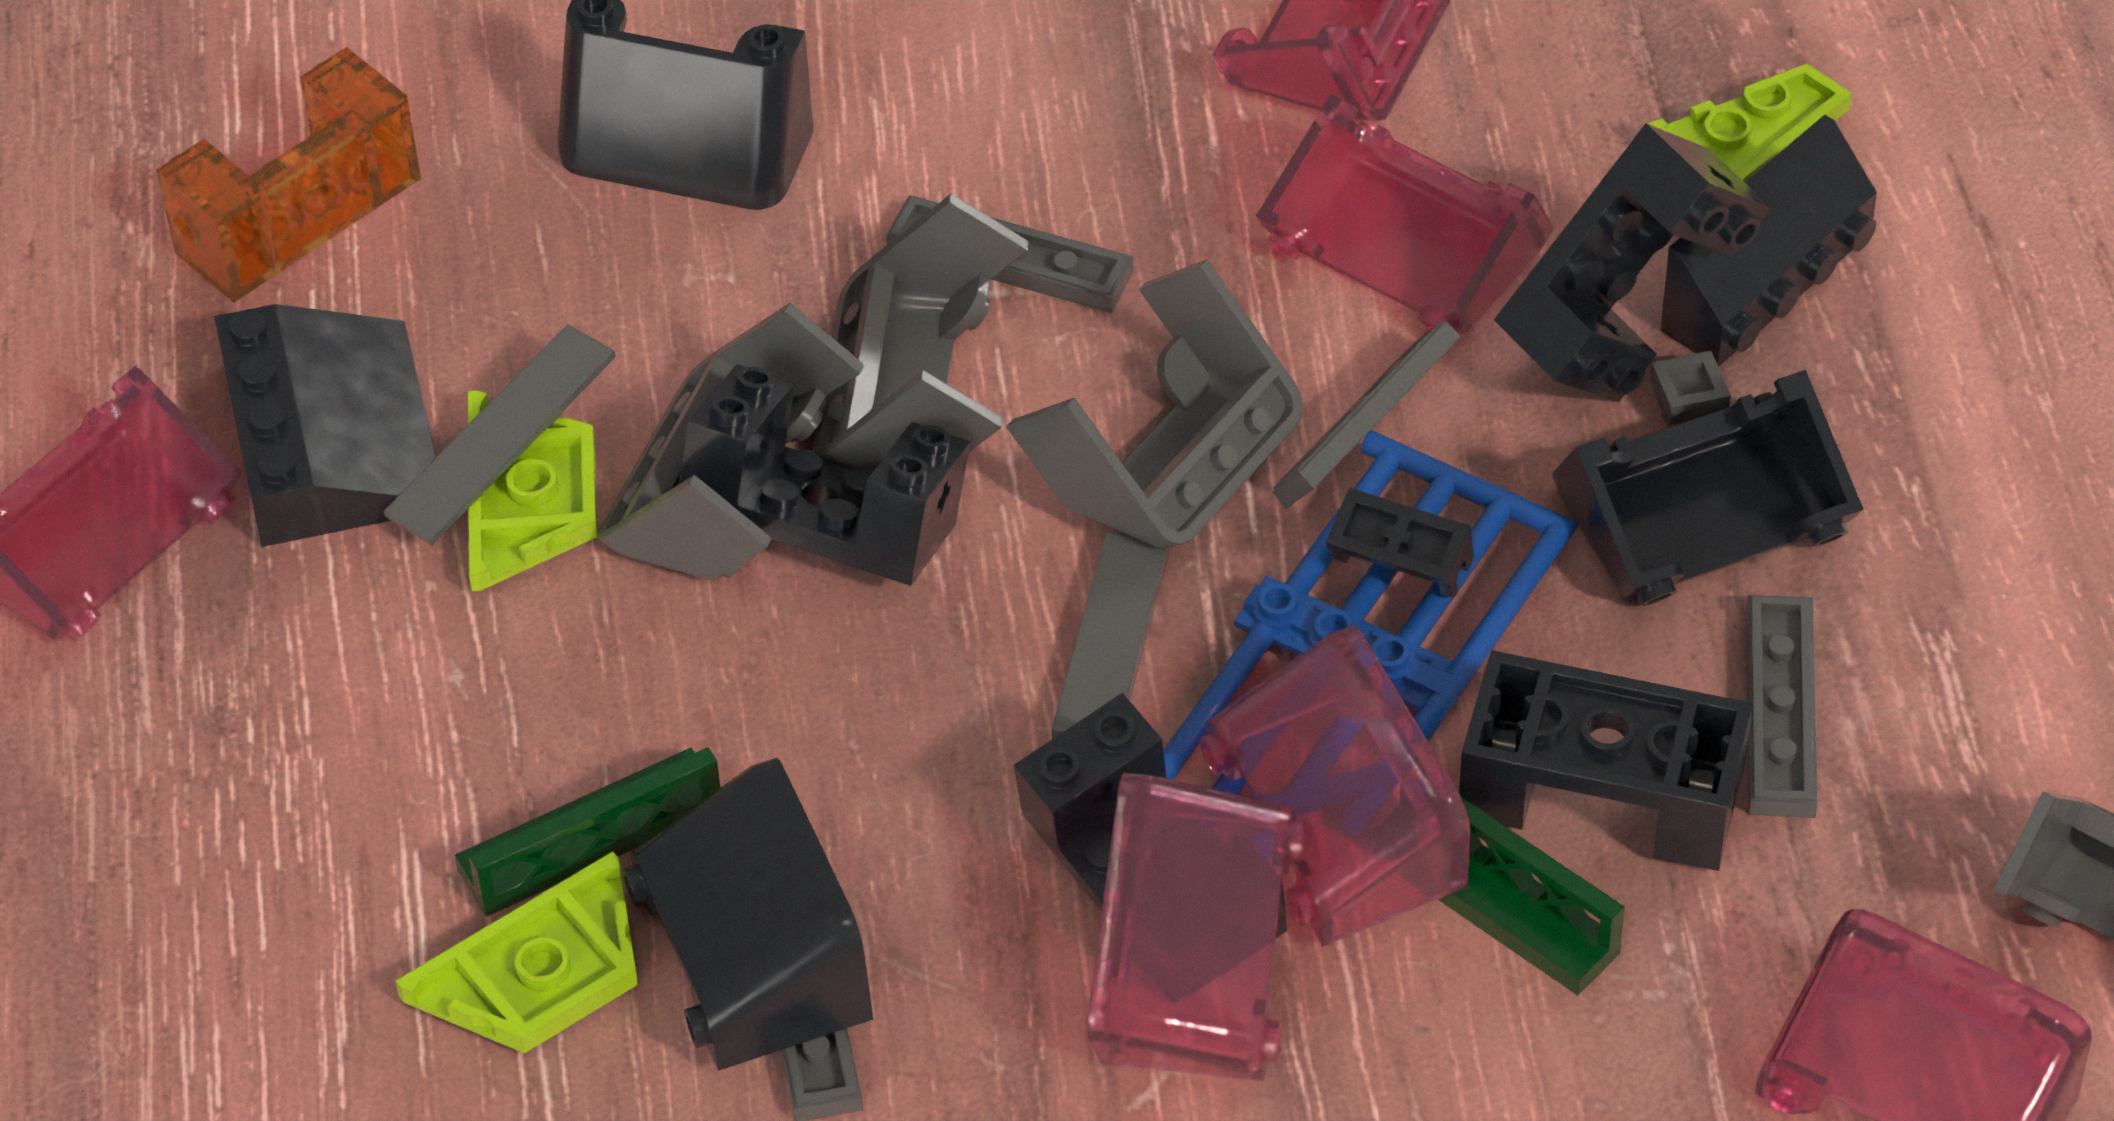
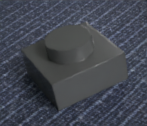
(1689, 386)

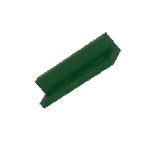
(586, 830)
(1532, 918)

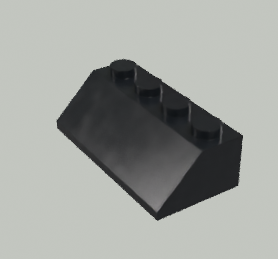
(1816, 219)

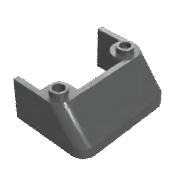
(903, 323)
(1225, 421)
(688, 522)
(2064, 864)

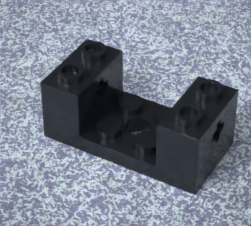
(1648, 195)
(863, 518)
(1676, 753)
(1074, 783)

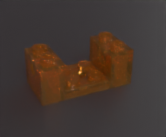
(254, 226)

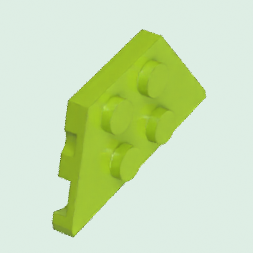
(537, 504)
(536, 964)

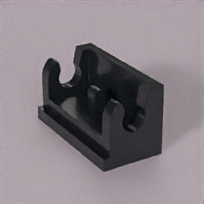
(1401, 539)

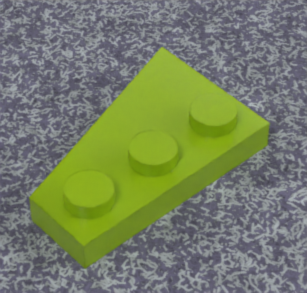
(1763, 120)

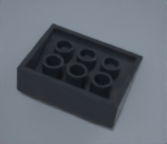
(323, 416)

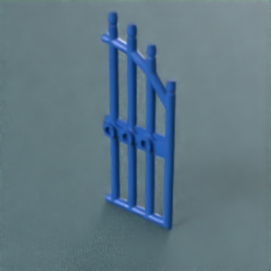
(1425, 681)

